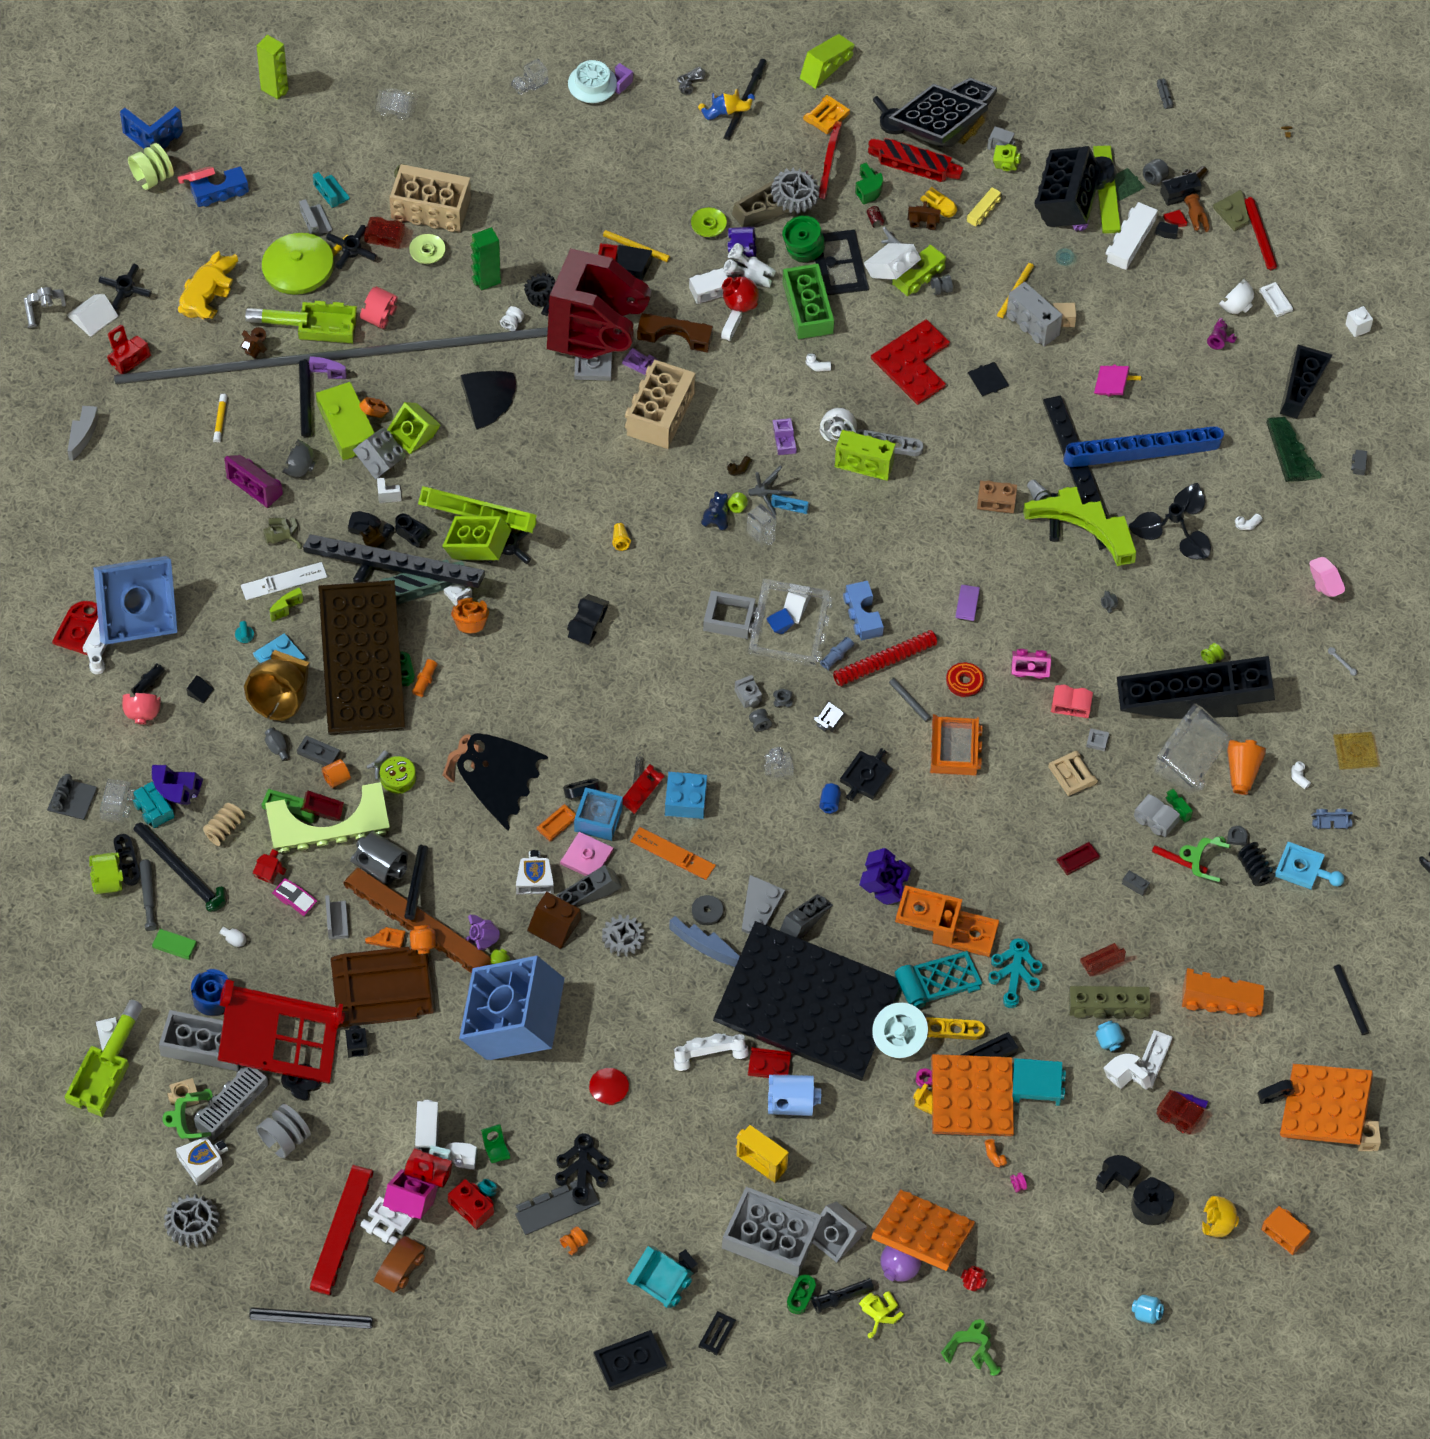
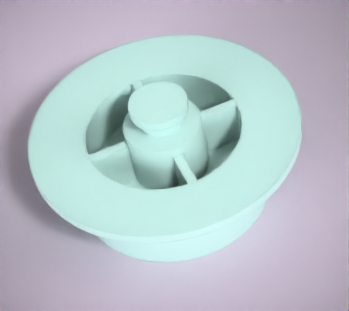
(592, 82)
(900, 1030)

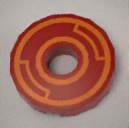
(965, 689)

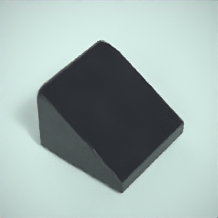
(199, 689)

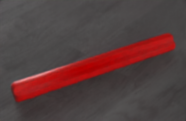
(1260, 233)

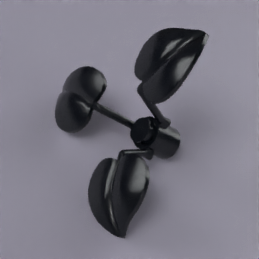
(1187, 500)

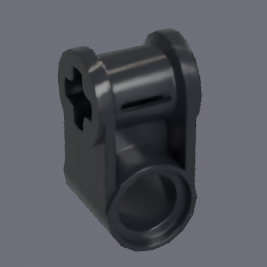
(413, 532)

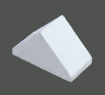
(796, 605)

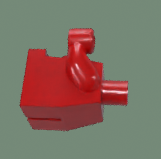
(268, 867)

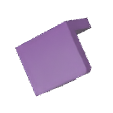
(624, 77)

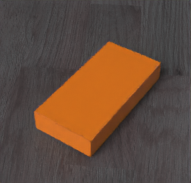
(556, 822)

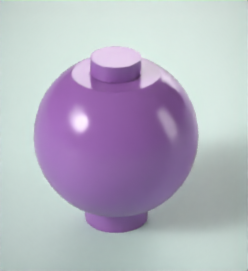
(899, 1265)

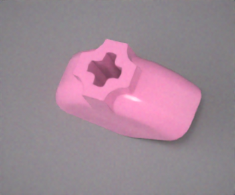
(1326, 577)

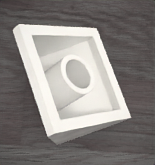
(93, 314)

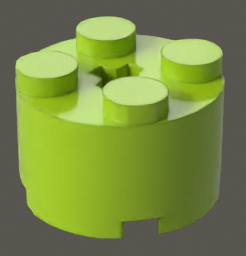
(105, 873)

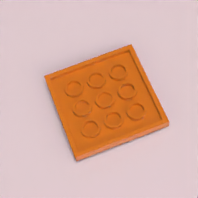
(972, 1095)
(1327, 1104)
(923, 1230)

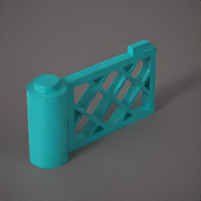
(916, 990)

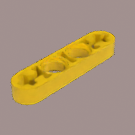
(946, 1032)

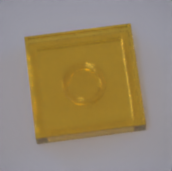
(1355, 750)

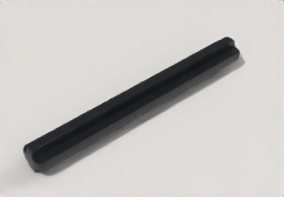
(305, 398)
(416, 882)

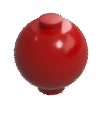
(740, 293)

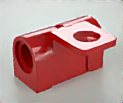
(126, 352)
(428, 1168)

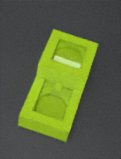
(281, 607)

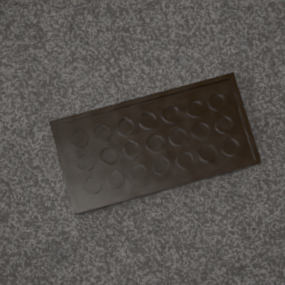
(361, 657)

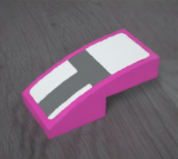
(294, 896)

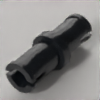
(148, 680)

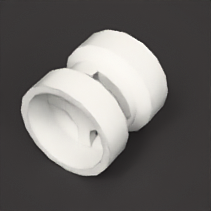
(512, 318)

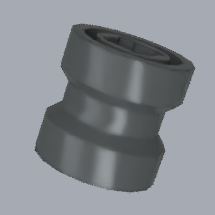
(942, 284)

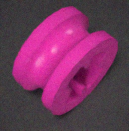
(924, 1071)
(1018, 1182)

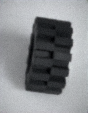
(537, 283)

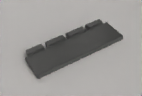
(551, 1210)

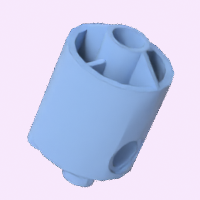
(792, 1095)

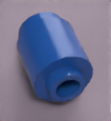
(830, 798)

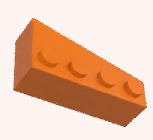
(1221, 994)

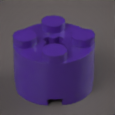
(744, 236)

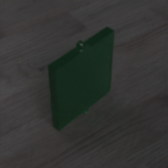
(1127, 184)

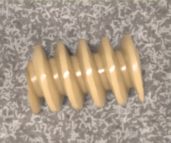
(222, 822)

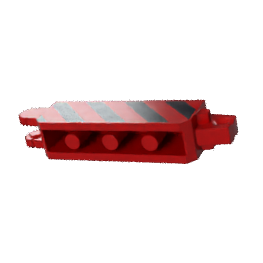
(914, 160)

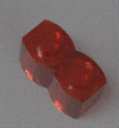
(384, 232)
(1180, 1112)

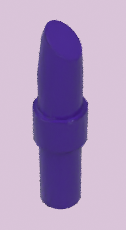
(1202, 1103)

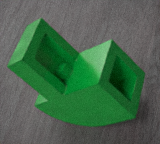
(871, 185)

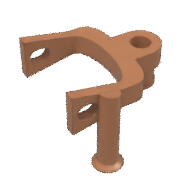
(454, 756)

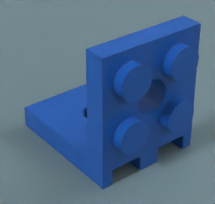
(160, 132)

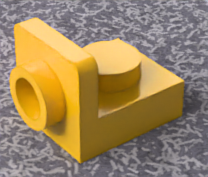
(923, 1099)

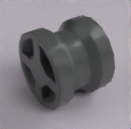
(760, 720)

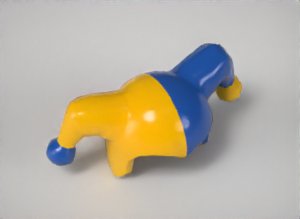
(726, 105)

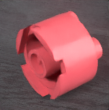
(378, 307)

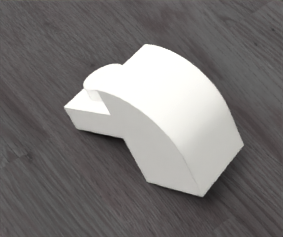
(1127, 1067)

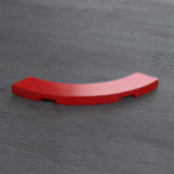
(831, 149)

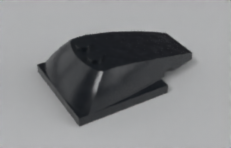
(944, 114)

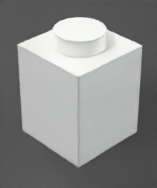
(1359, 321)

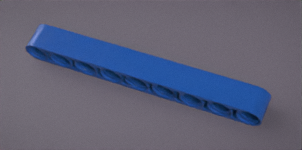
(1143, 446)

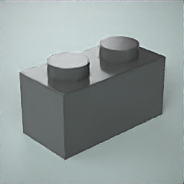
(1359, 464)
(1135, 883)

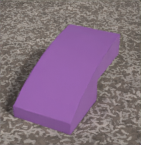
(638, 361)
(333, 369)
(784, 436)
(967, 602)

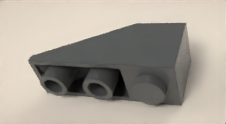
(592, 887)
(805, 916)

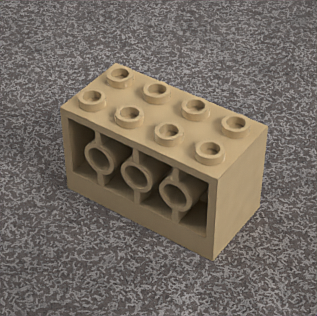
(430, 198)
(660, 404)

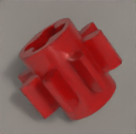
(973, 1278)

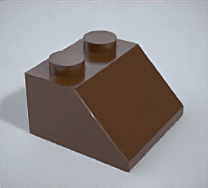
(554, 920)

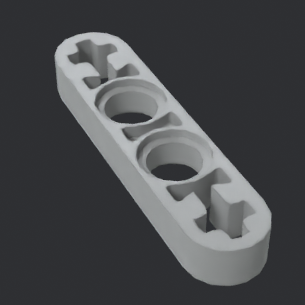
(900, 439)

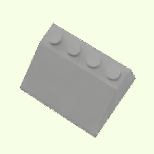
(771, 1232)

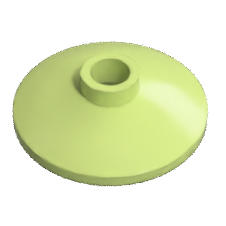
(424, 243)

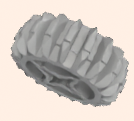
(784, 188)
(204, 1228)

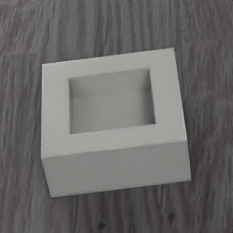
(1097, 739)

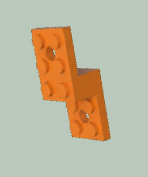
(947, 921)

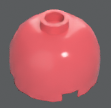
(141, 707)

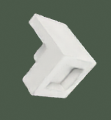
(388, 493)

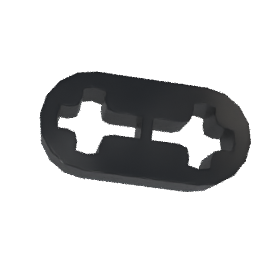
(577, 789)
(1276, 1092)

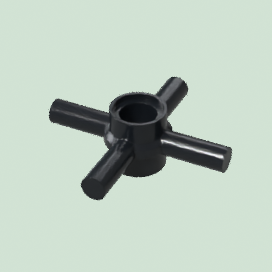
(350, 252)
(125, 286)
(514, 539)

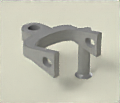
(43, 295)

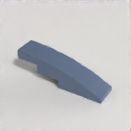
(709, 945)

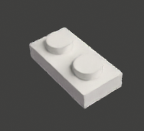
(105, 1029)

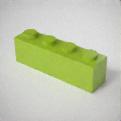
(272, 67)

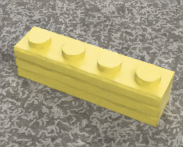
(983, 207)

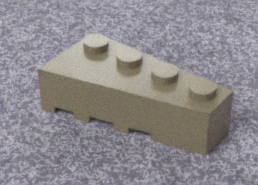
(757, 207)

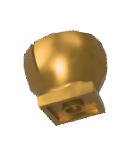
(277, 681)

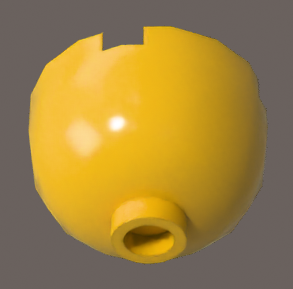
(1221, 1215)

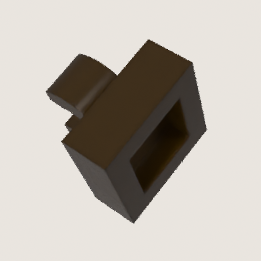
(374, 538)

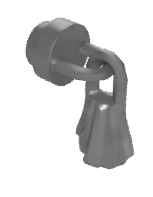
(686, 86)

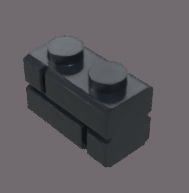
(1180, 187)

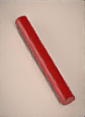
(1176, 858)

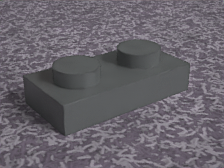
(318, 751)

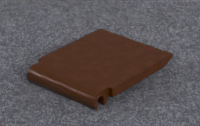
(382, 985)

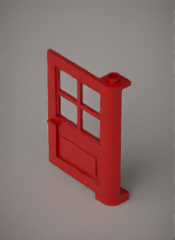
(252, 1025)

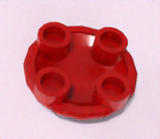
(608, 1086)

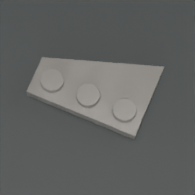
(760, 902)

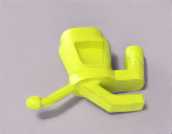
(876, 1309)

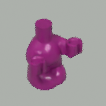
(1219, 336)

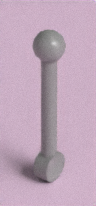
(1331, 650)

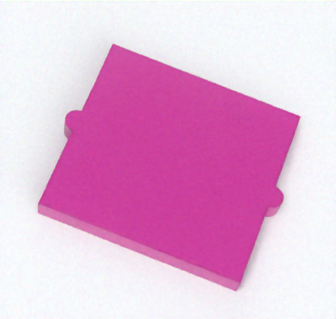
(1111, 380)

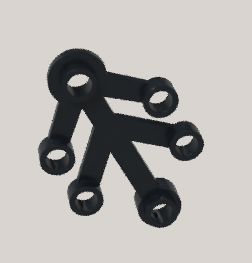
(582, 1165)

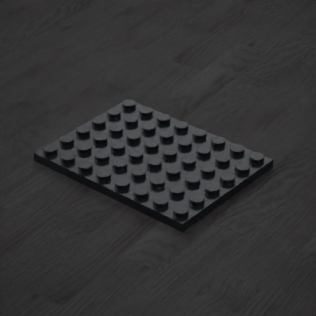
(806, 1000)

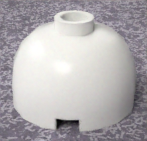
(1239, 298)
(835, 421)

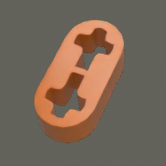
(374, 407)

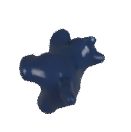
(717, 511)

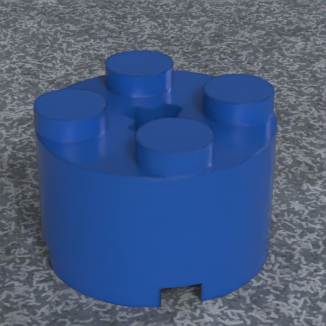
(207, 990)

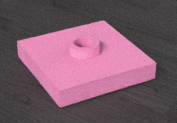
(586, 854)

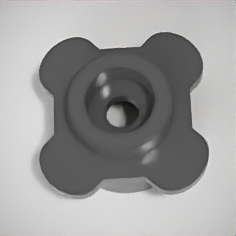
(1109, 601)
(782, 693)

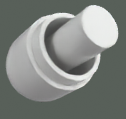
(234, 937)

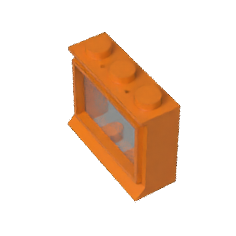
(955, 745)

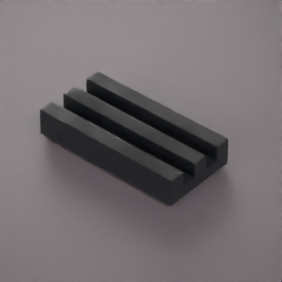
(710, 1348)

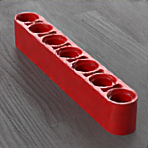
(340, 1230)

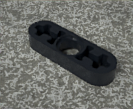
(129, 852)

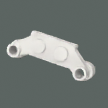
(94, 650)
(709, 1045)

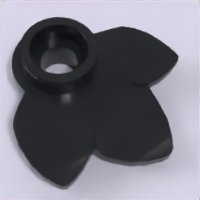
(299, 1087)

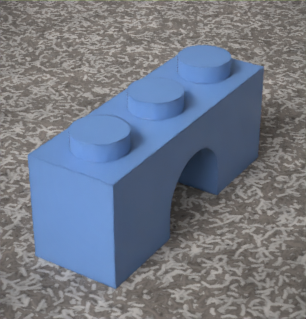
(866, 624)

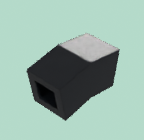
(1167, 230)

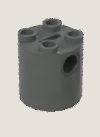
(380, 858)

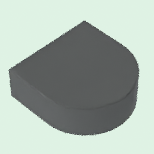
(1237, 836)

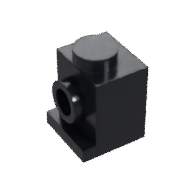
(359, 1046)

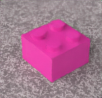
(409, 1195)

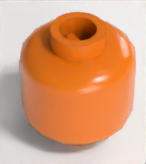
(422, 939)

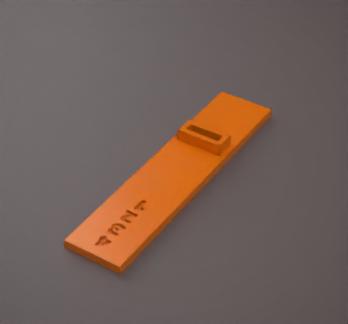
(673, 853)

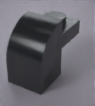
(1118, 1168)

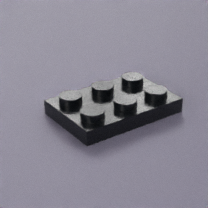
(630, 1360)

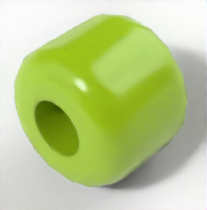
(737, 502)
(499, 956)

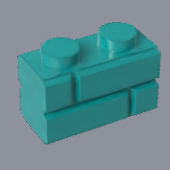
(153, 805)

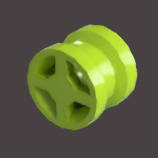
(1212, 654)

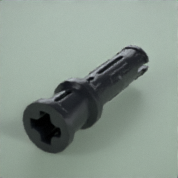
(833, 1300)

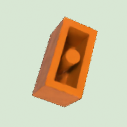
(1286, 1230)

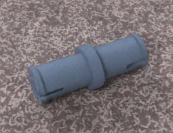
(837, 653)

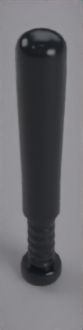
(364, 570)

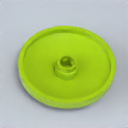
(297, 263)

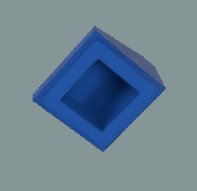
(780, 621)

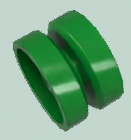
(803, 238)

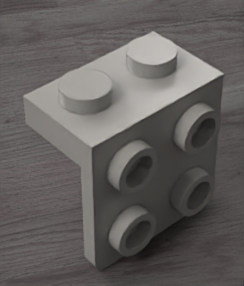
(379, 452)

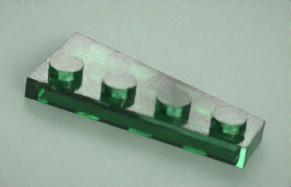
(1291, 453)

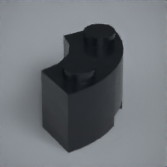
(590, 613)

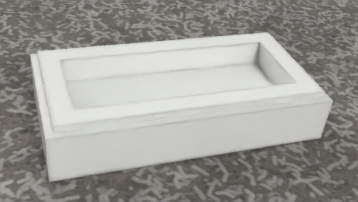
(1276, 299)

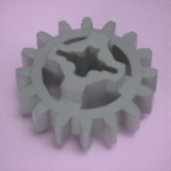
(631, 939)

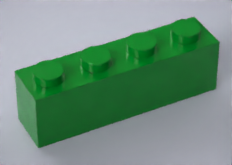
(485, 259)

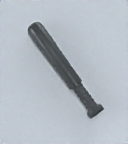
(147, 890)

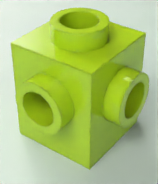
(1006, 157)

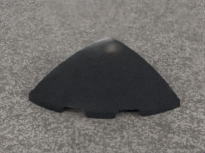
(488, 395)

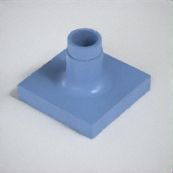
(148, 607)

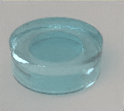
(1064, 257)

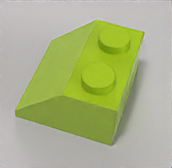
(413, 427)

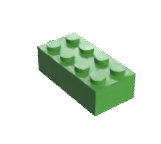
(808, 301)

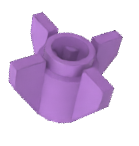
(482, 932)

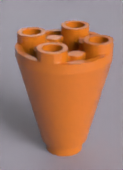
(1244, 764)

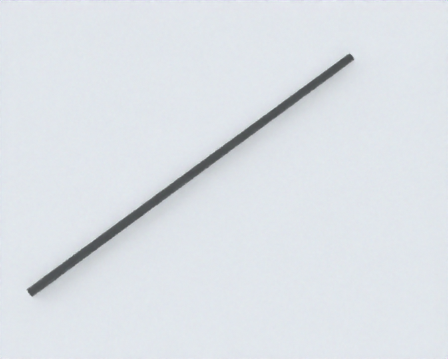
(331, 355)

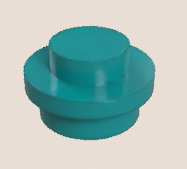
(487, 1187)

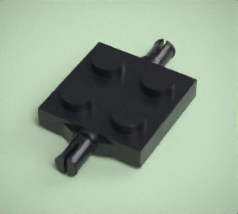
(866, 775)

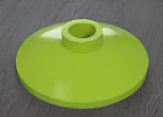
(708, 216)

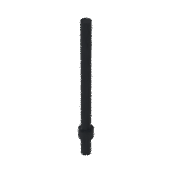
(756, 75)

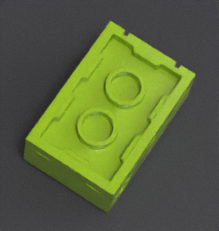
(864, 455)

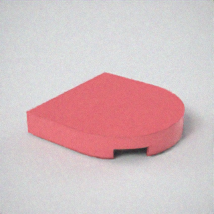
(197, 174)

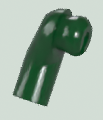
(218, 901)

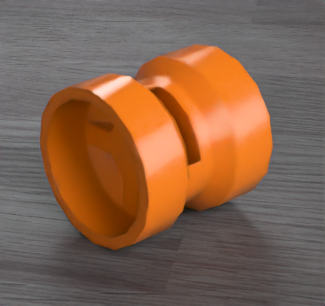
(574, 1240)

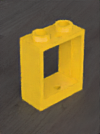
(761, 1153)

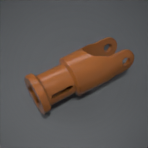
(1196, 212)

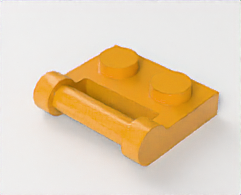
(826, 120)

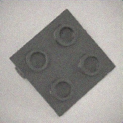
(71, 798)

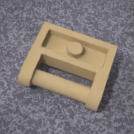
(1067, 775)

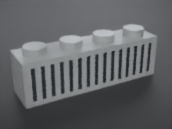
(230, 1101)

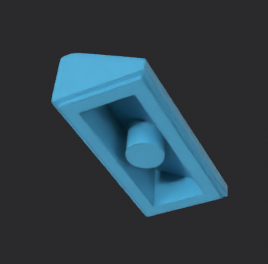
(790, 504)

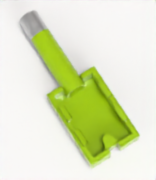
(315, 321)
(103, 1070)

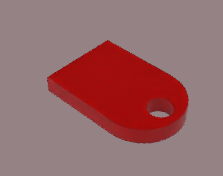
(76, 627)

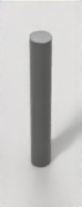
(910, 700)

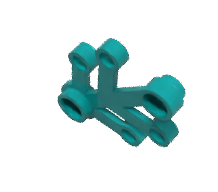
(1015, 969)

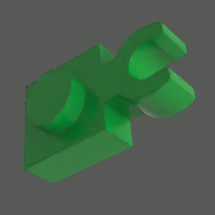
(1179, 805)

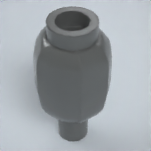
(276, 743)

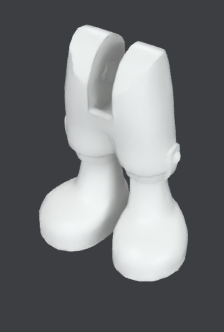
(754, 270)

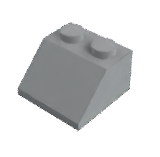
(838, 1231)

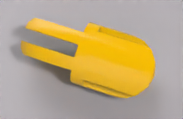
(939, 201)

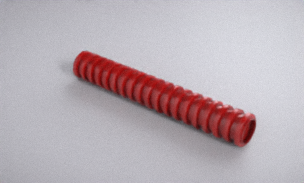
(886, 658)

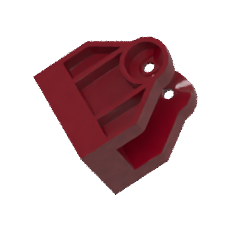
(591, 304)

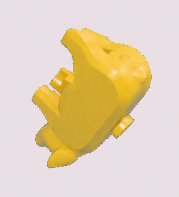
(205, 284)

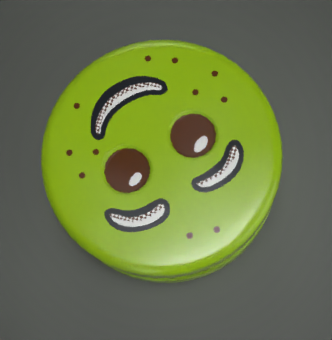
(397, 775)

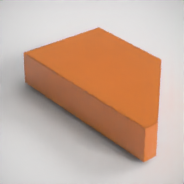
(387, 938)

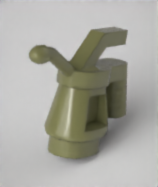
(275, 534)

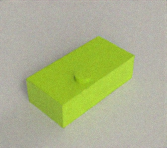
(344, 418)

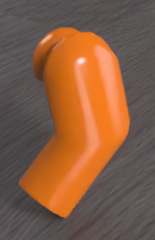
(992, 1154)

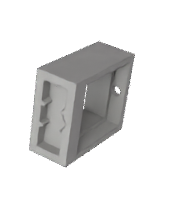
(728, 628)

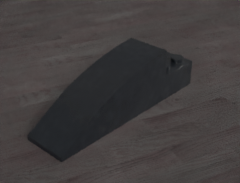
(1211, 686)

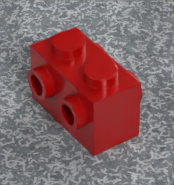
(471, 1203)

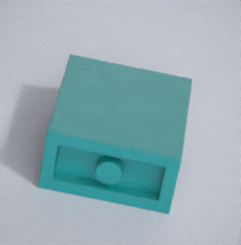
(1038, 1080)
(660, 1276)

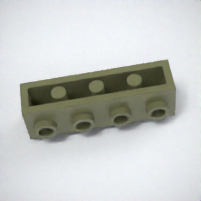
(1109, 1001)

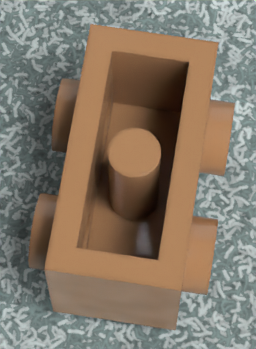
(997, 496)

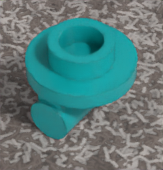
(244, 633)

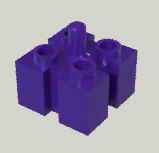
(885, 876)

